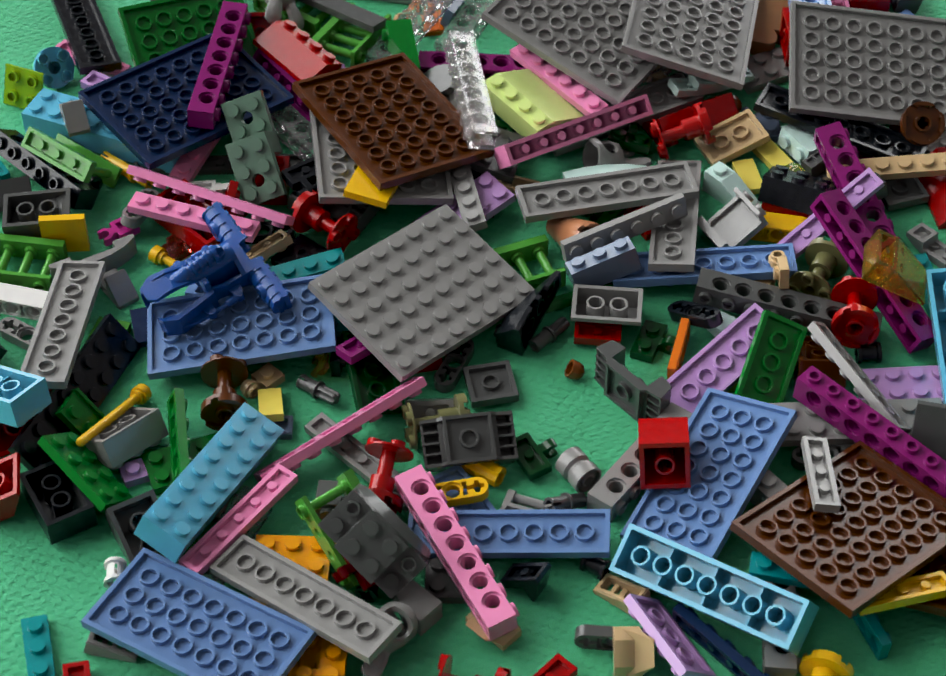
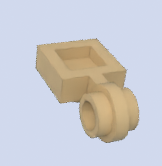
(780, 266)
(264, 378)

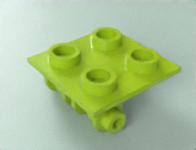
(21, 85)

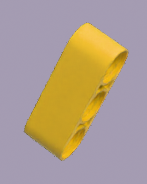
(778, 227)

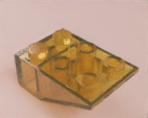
(893, 267)

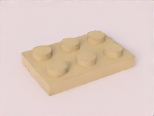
(733, 138)

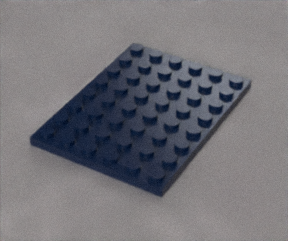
(151, 102)

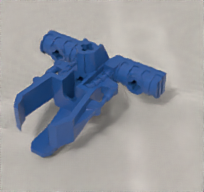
(220, 272)

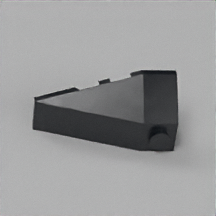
(526, 317)

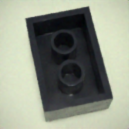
(792, 189)
(57, 502)

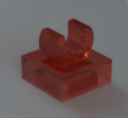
(177, 248)

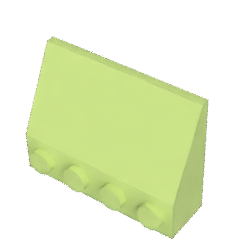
(527, 102)

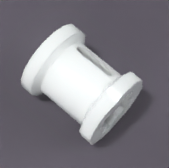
(112, 572)

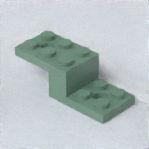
(254, 148)

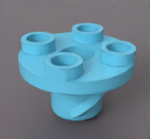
(56, 66)

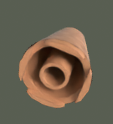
(566, 227)

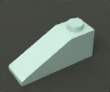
(720, 182)

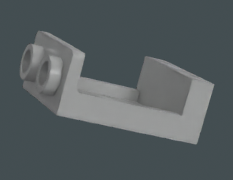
(734, 222)

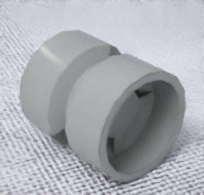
(577, 469)

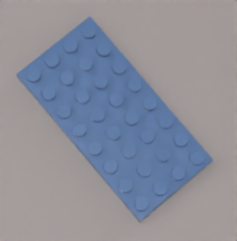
(241, 331)
(729, 454)
(195, 623)

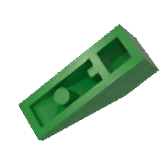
(400, 38)

